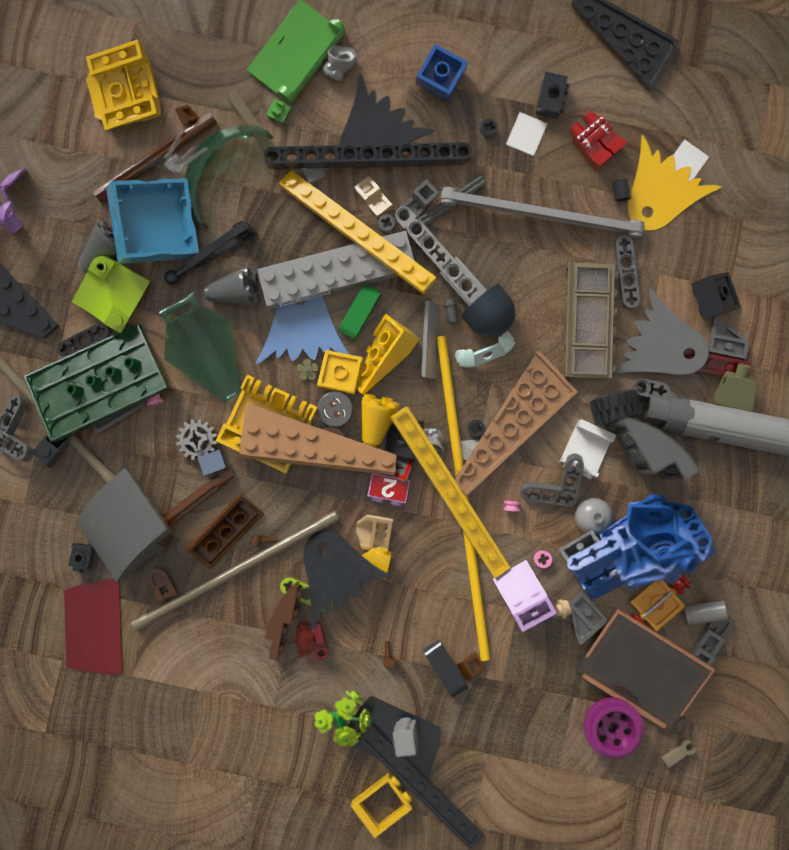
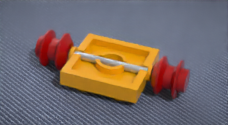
(659, 603)

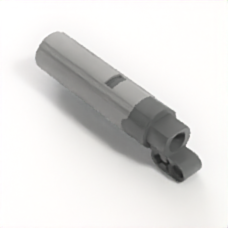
(712, 421)

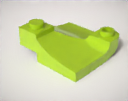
(111, 292)

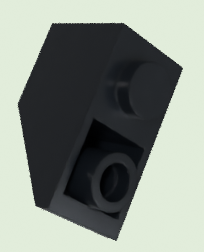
(49, 451)

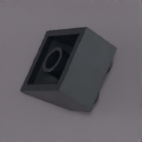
(715, 295)

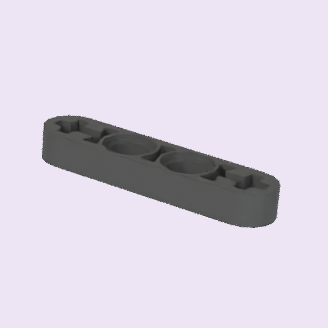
(627, 272)

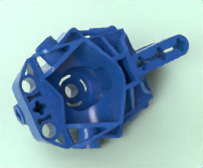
(630, 553)

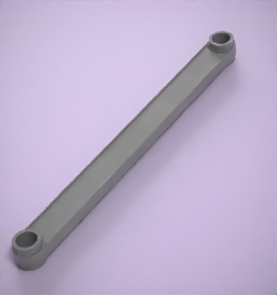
(633, 228)

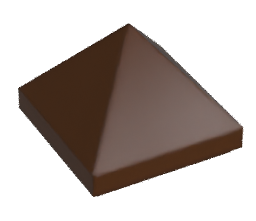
(186, 114)

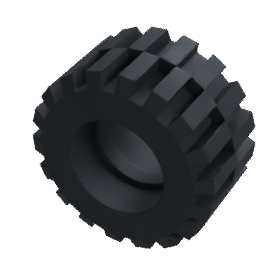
(615, 407)

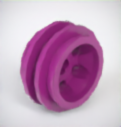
(628, 743)

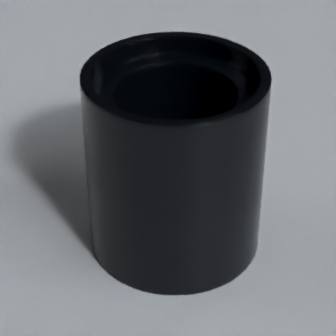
(621, 190)

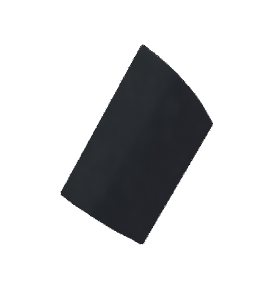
(384, 719)

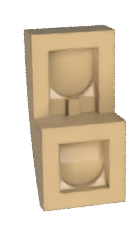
(373, 197)

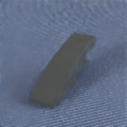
(711, 640)

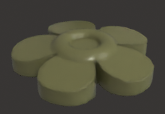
(307, 370)

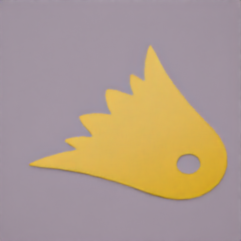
(662, 189)

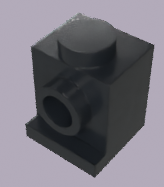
(87, 553)

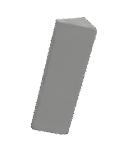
(430, 335)

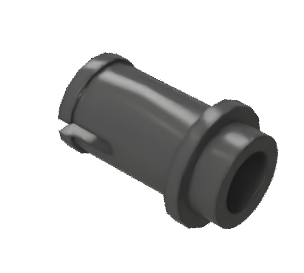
(451, 310)

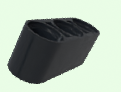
(445, 668)

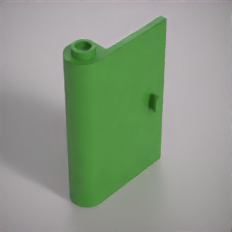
(296, 51)

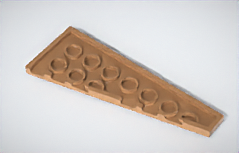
(529, 405)
(286, 440)

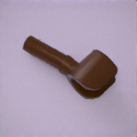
(256, 540)
(388, 662)

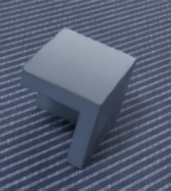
(212, 462)

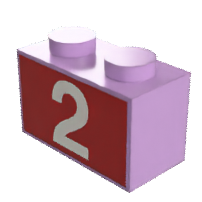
(388, 488)

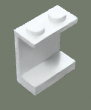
(591, 444)

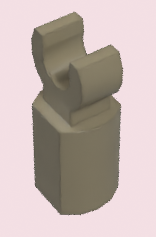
(677, 754)

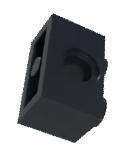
(552, 84)

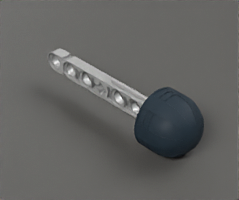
(490, 310)

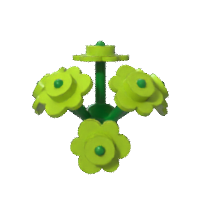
(344, 713)

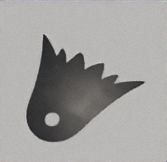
(374, 123)
(335, 572)

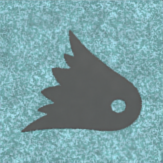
(663, 343)

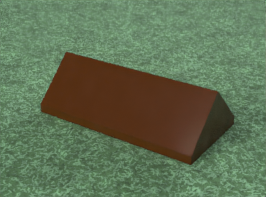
(225, 531)

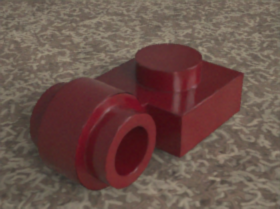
(318, 635)

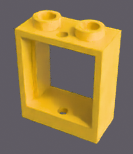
(366, 817)

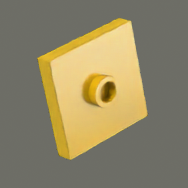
(340, 372)

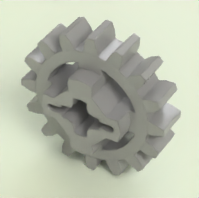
(194, 430)

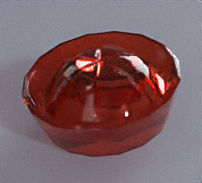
(304, 639)

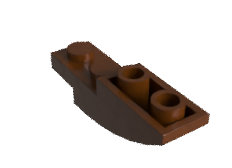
(284, 613)

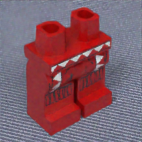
(597, 141)

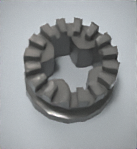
(383, 218)

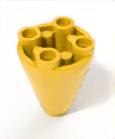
(376, 418)

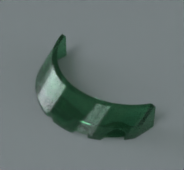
(214, 144)

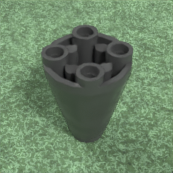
(99, 243)
(235, 288)

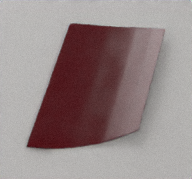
(93, 627)

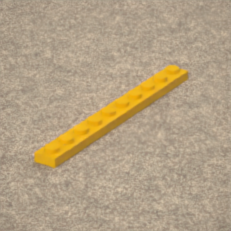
(358, 232)
(450, 492)

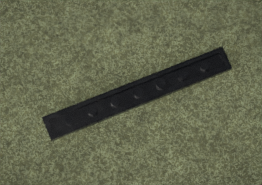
(421, 787)

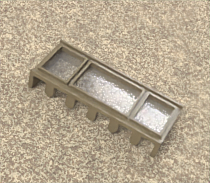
(590, 321)

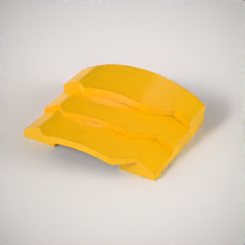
(123, 85)

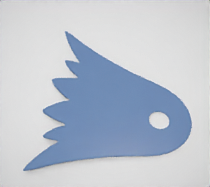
(302, 328)

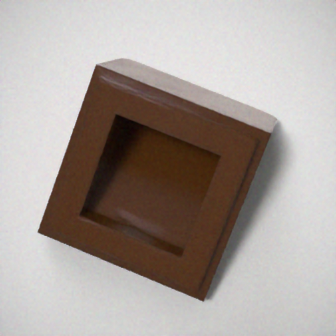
(471, 666)

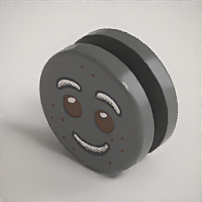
(335, 409)

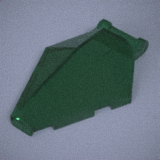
(202, 347)

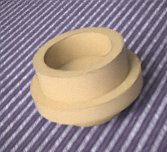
(563, 608)

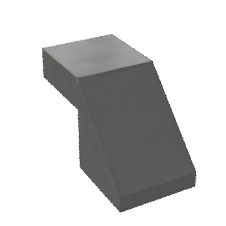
(420, 199)

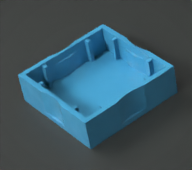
(152, 220)

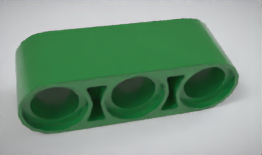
(359, 311)

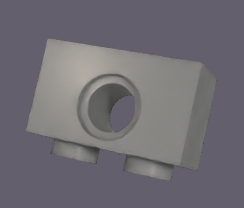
(405, 737)

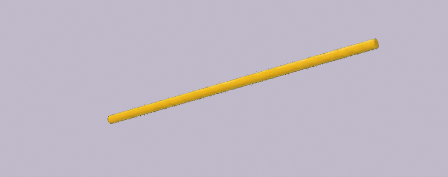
(458, 464)

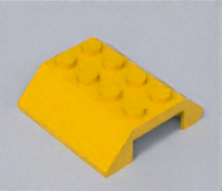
(276, 402)

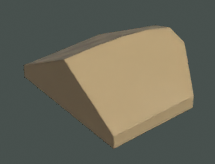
(374, 532)

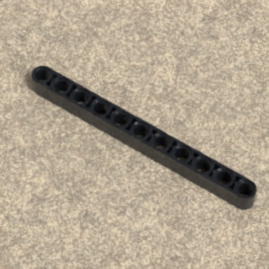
(358, 151)

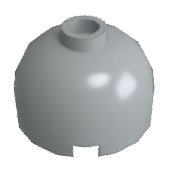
(593, 516)

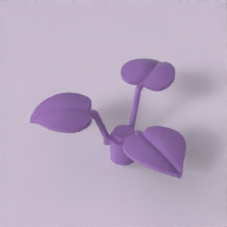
(9, 219)

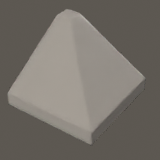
(314, 175)
(467, 447)

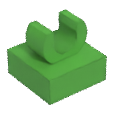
(279, 111)

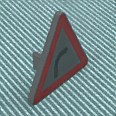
(403, 469)

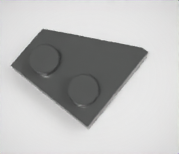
(726, 341)
(585, 617)

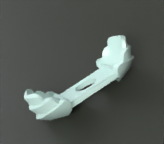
(470, 360)

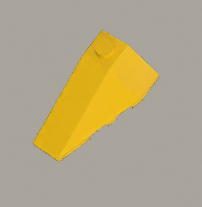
(389, 348)

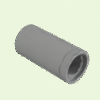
(706, 612)

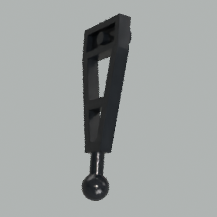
(240, 233)

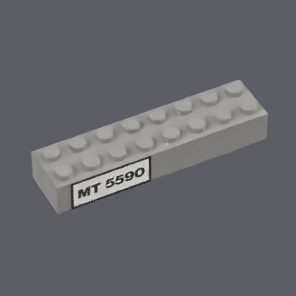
(326, 273)

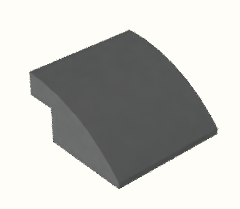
(652, 450)
(123, 525)

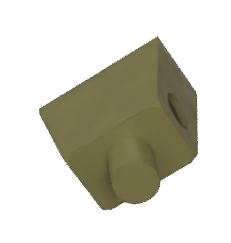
(736, 389)

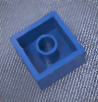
(441, 72)

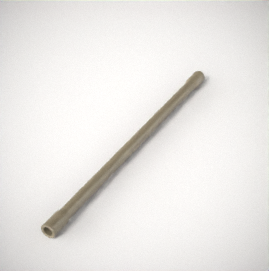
(74, 441)
(149, 618)

